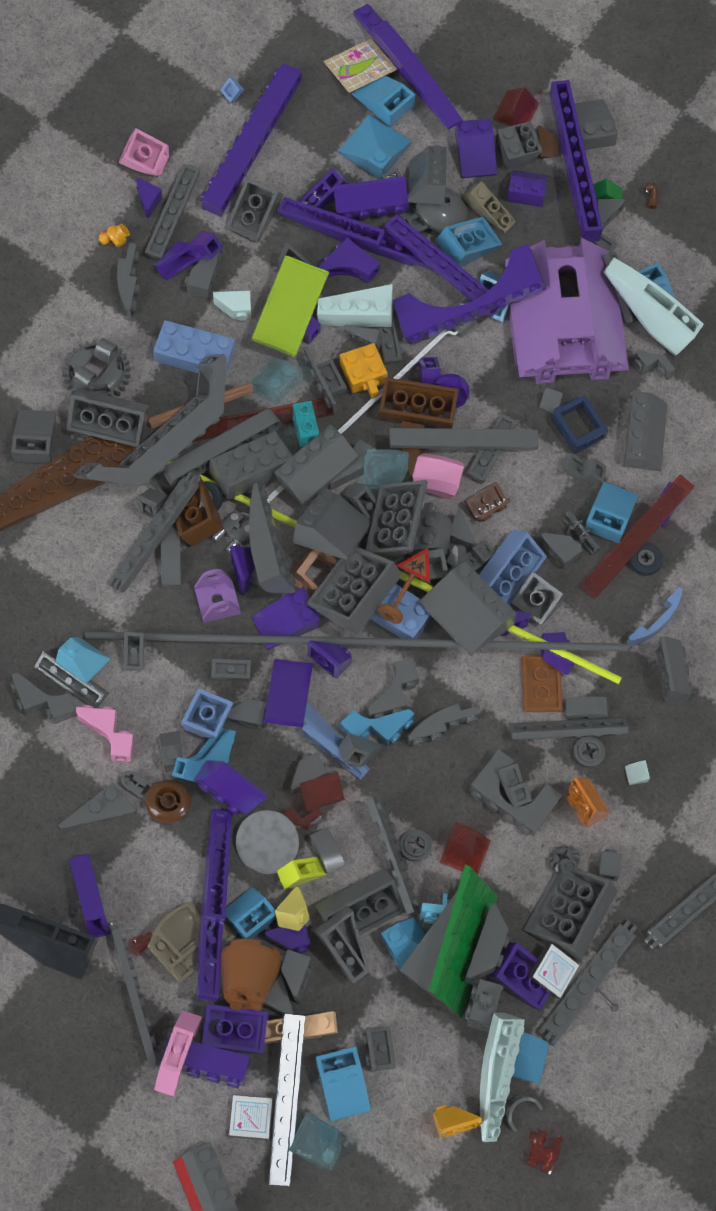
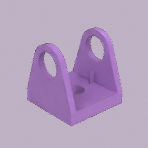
(218, 585)

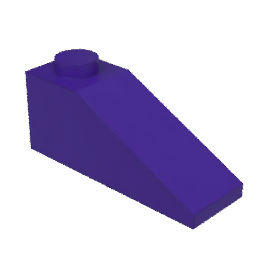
(323, 191)

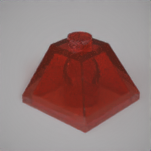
(465, 847)

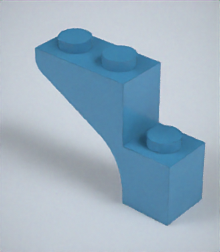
(385, 728)
(214, 749)

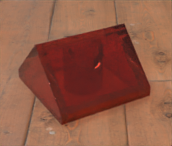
(516, 107)
(321, 791)

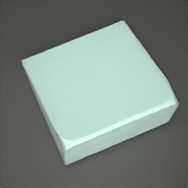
(637, 773)

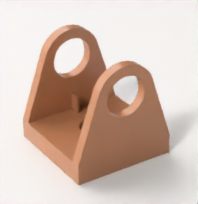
(303, 565)

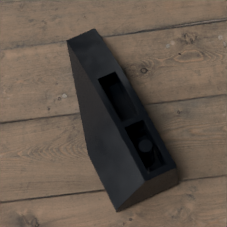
(47, 940)

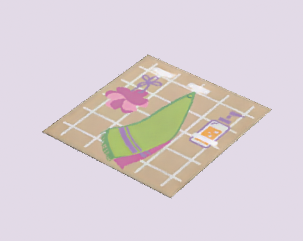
(360, 65)

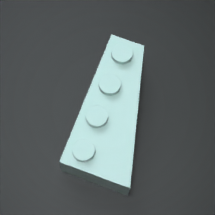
(359, 308)

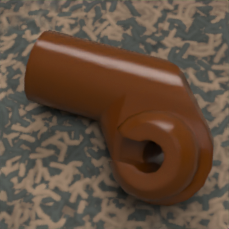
(653, 195)

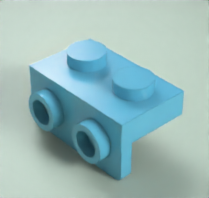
(431, 912)

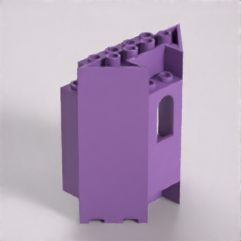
(571, 332)

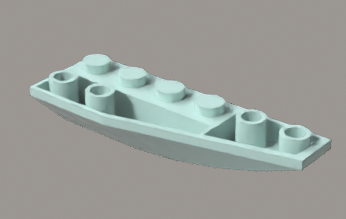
(655, 308)
(497, 1071)

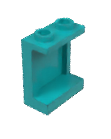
(304, 423)

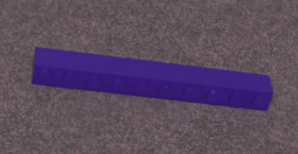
(251, 140)
(575, 161)

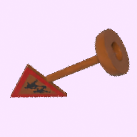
(417, 566)

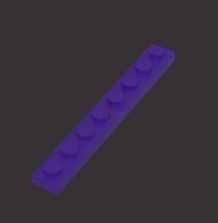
(436, 259)

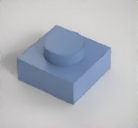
(231, 89)

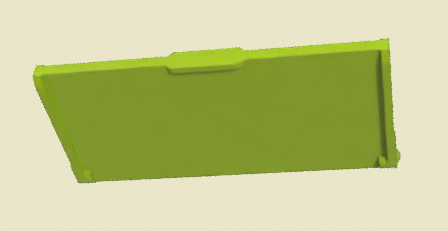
(290, 306)

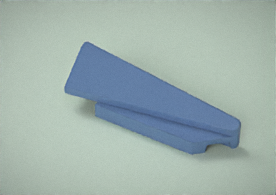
(325, 738)

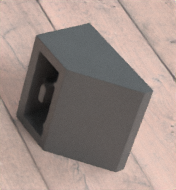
(518, 145)

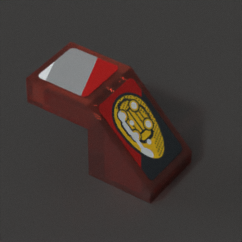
(305, 823)

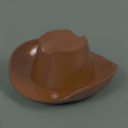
(168, 801)

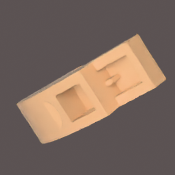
(314, 1027)

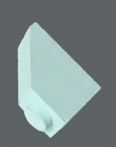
(234, 304)

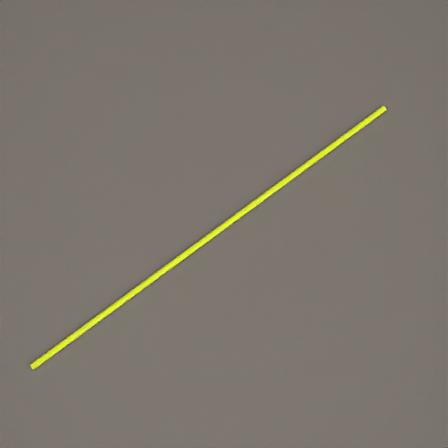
(426, 587)

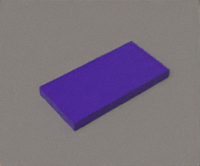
(288, 693)

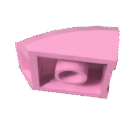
(145, 153)
(440, 472)

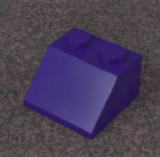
(527, 188)

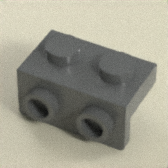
(380, 1048)

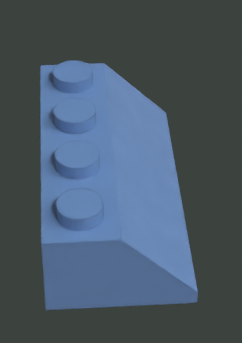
(512, 565)

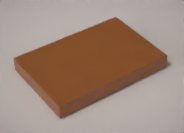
(540, 686)

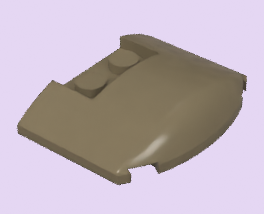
(177, 940)

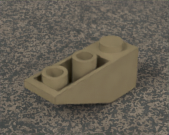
(487, 206)

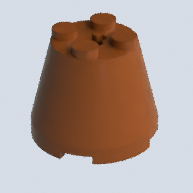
(248, 973)

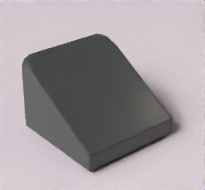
(550, 400)

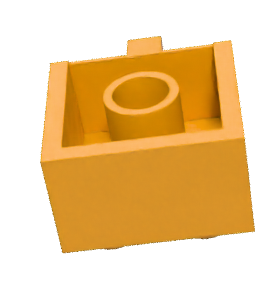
(363, 369)

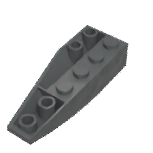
(266, 546)

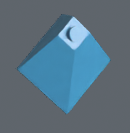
(375, 146)

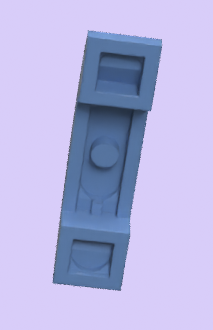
(642, 635)

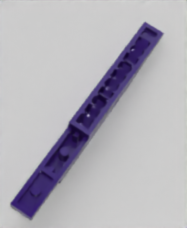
(408, 66)
(341, 227)
(213, 905)

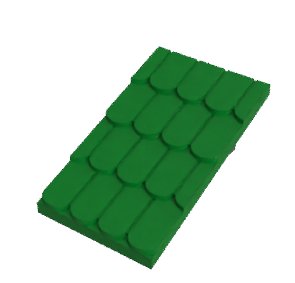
(448, 947)

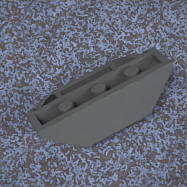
(489, 946)

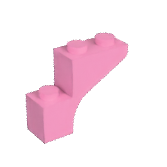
(104, 723)

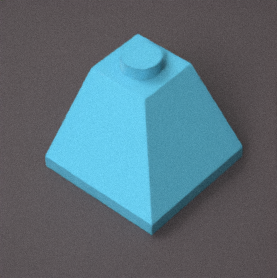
(81, 659)

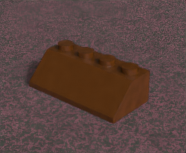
(418, 403)

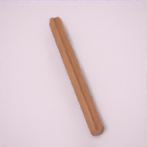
(229, 395)

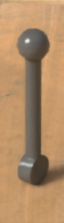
(614, 1007)

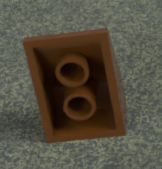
(199, 517)

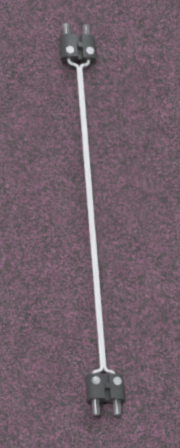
(235, 524)

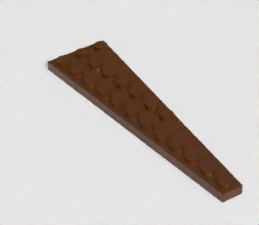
(56, 481)

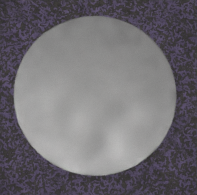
(267, 841)

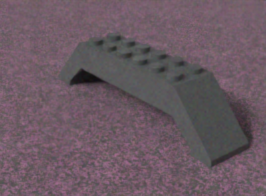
(172, 435)

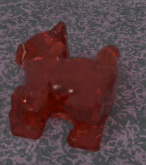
(546, 1155)

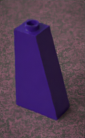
(89, 896)

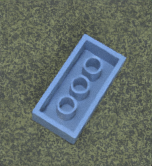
(187, 346)
(414, 615)

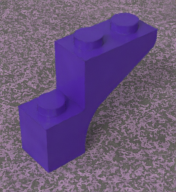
(183, 254)

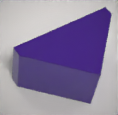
(149, 195)

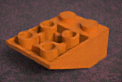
(586, 801)

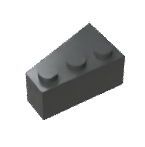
(344, 944)

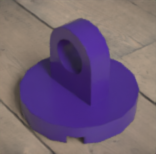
(457, 382)

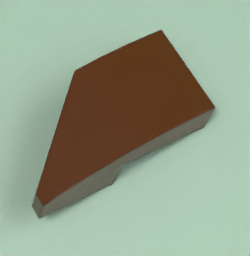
(547, 142)

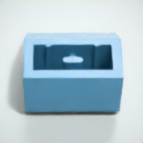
(250, 914)

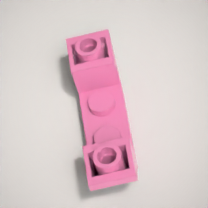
(176, 1053)

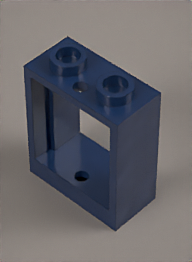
(588, 439)

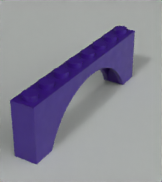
(518, 281)

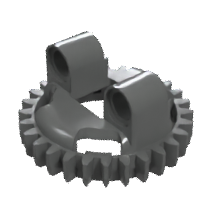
(86, 379)

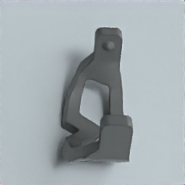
(513, 1103)

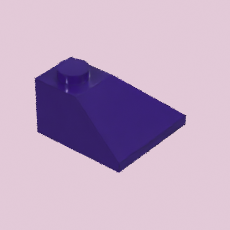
(243, 565)
(330, 657)

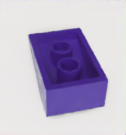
(476, 148)
(287, 617)
(514, 976)
(233, 1029)

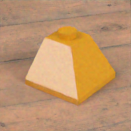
(454, 1120)

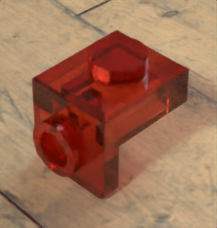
(141, 943)

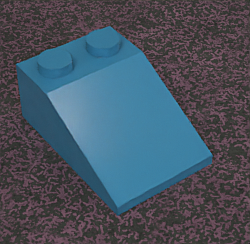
(468, 240)

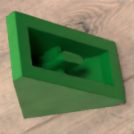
(607, 190)

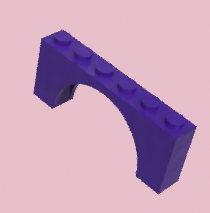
(345, 260)

